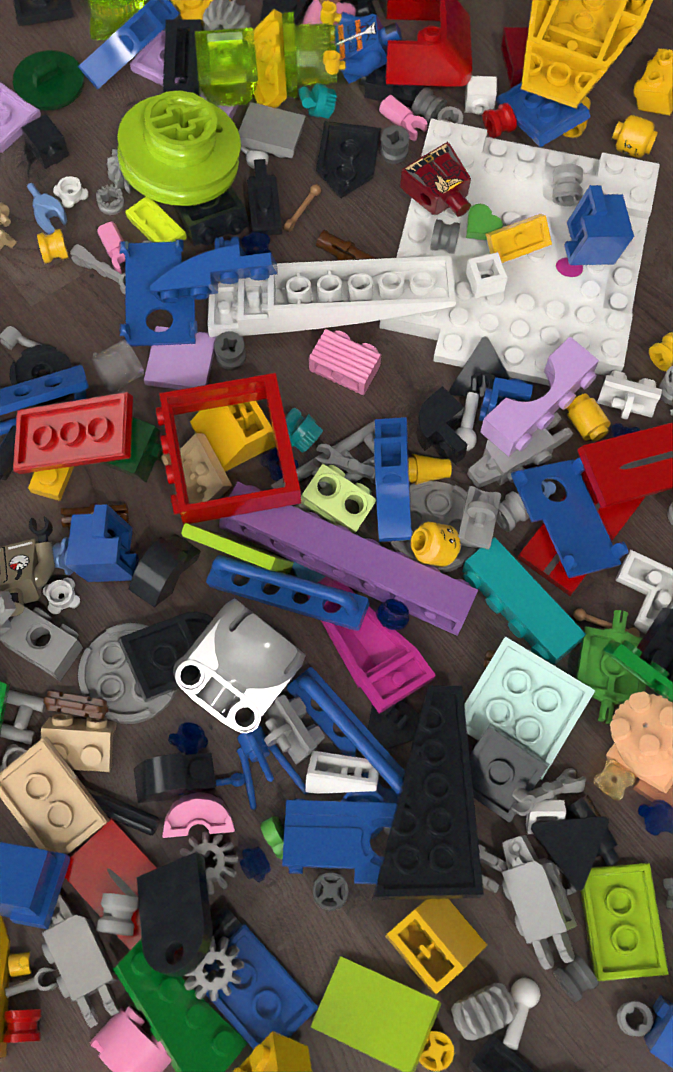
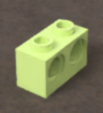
(333, 507)

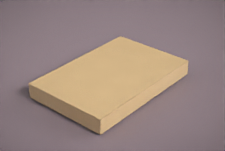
(50, 800)

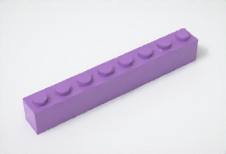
(355, 562)

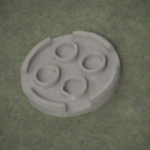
(439, 504)
(107, 676)

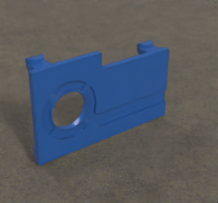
(142, 267)
(572, 523)
(334, 836)

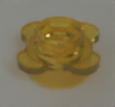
(614, 789)

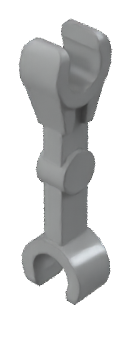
(85, 259)
(350, 465)
(564, 784)

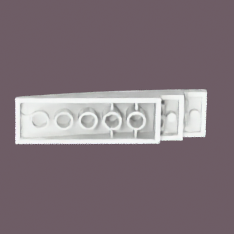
(332, 295)

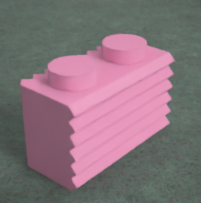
(345, 361)

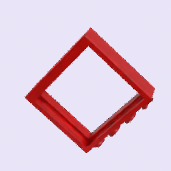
(217, 396)

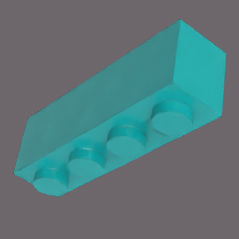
(522, 602)

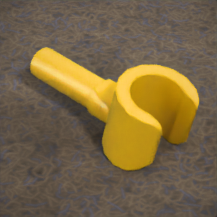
(19, 964)

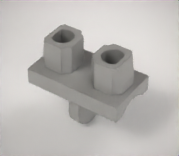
(479, 518)
(288, 729)

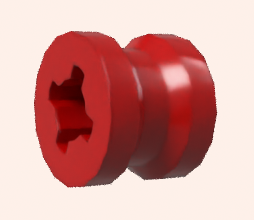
(499, 120)
(22, 1026)

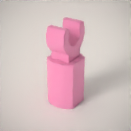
(402, 116)
(110, 238)

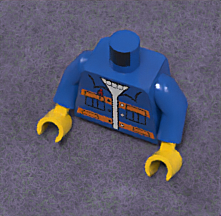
(359, 43)

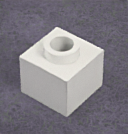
(480, 94)
(486, 275)

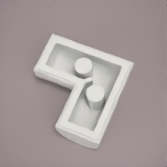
(650, 579)

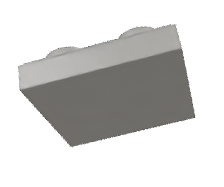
(271, 130)

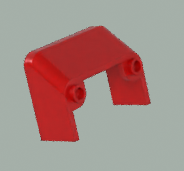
(439, 54)

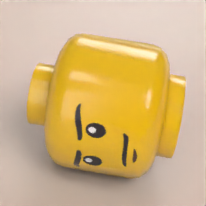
(635, 136)
(435, 544)

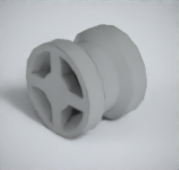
(511, 511)

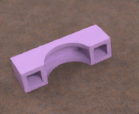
(514, 422)

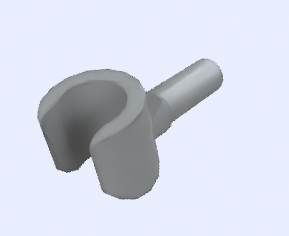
(12, 336)
(31, 984)

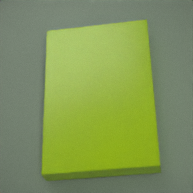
(237, 548)
(623, 923)
(376, 1015)

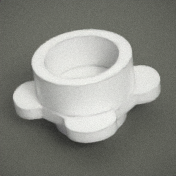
(68, 185)
(57, 587)

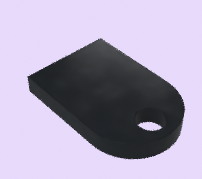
(156, 649)
(174, 914)

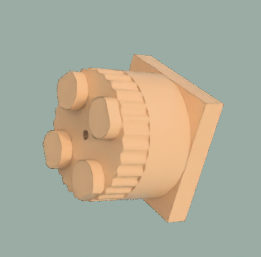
(644, 738)

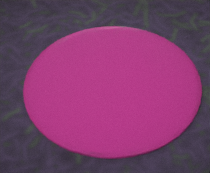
(568, 270)

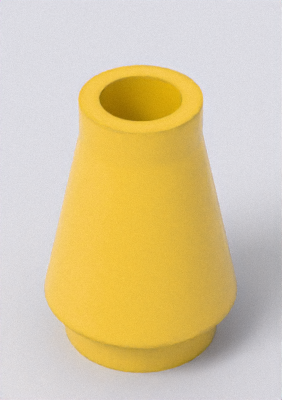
(428, 468)

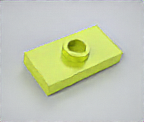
(154, 222)

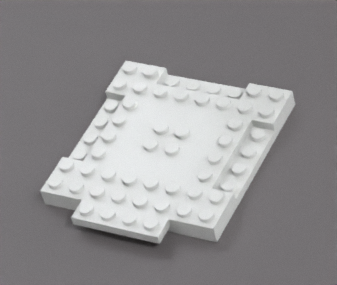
(538, 302)

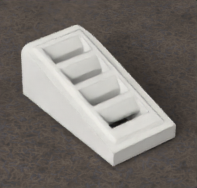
(329, 774)

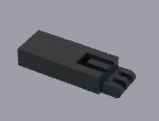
(181, 56)

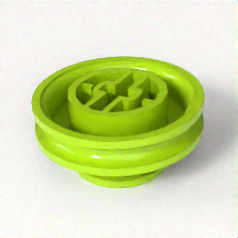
(178, 148)

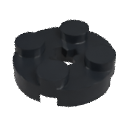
(36, 359)

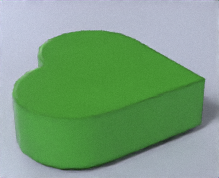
(481, 222)
(274, 834)

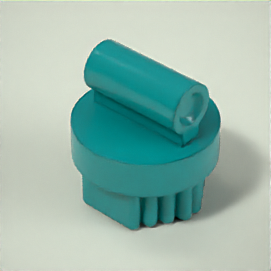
(319, 100)
(302, 430)

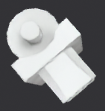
(629, 395)

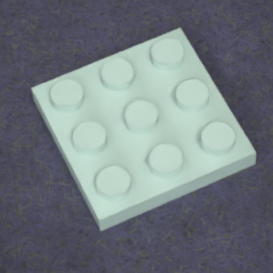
(526, 701)

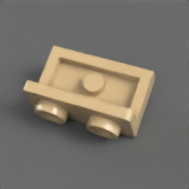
(202, 470)
(81, 742)

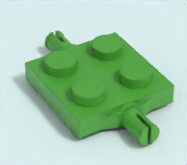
(601, 672)

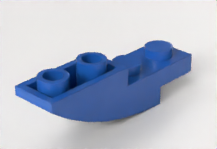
(127, 41)
(200, 274)
(392, 479)

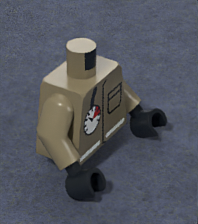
(27, 566)

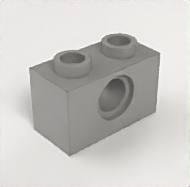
(52, 658)

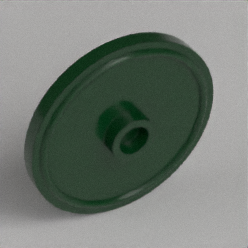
(48, 79)

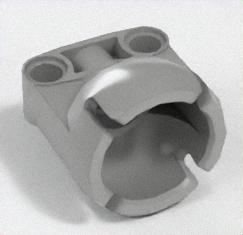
(239, 666)

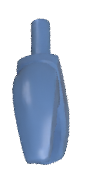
(45, 207)

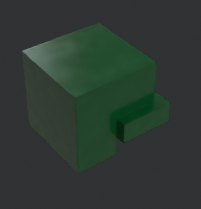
(143, 451)

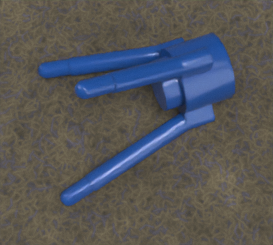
(256, 749)

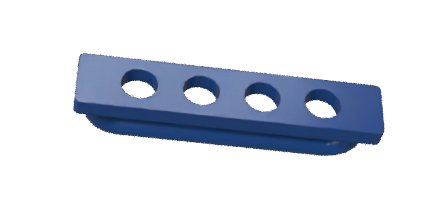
(40, 390)
(349, 616)
(310, 686)

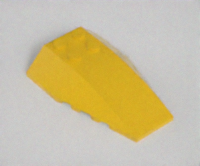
(576, 44)

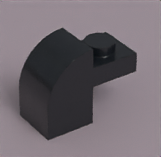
(435, 425)
(161, 568)
(173, 774)

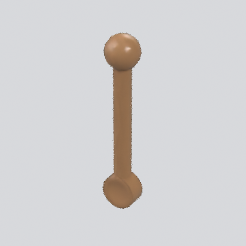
(315, 190)
(580, 615)

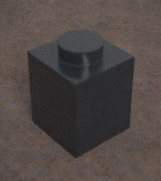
(45, 141)

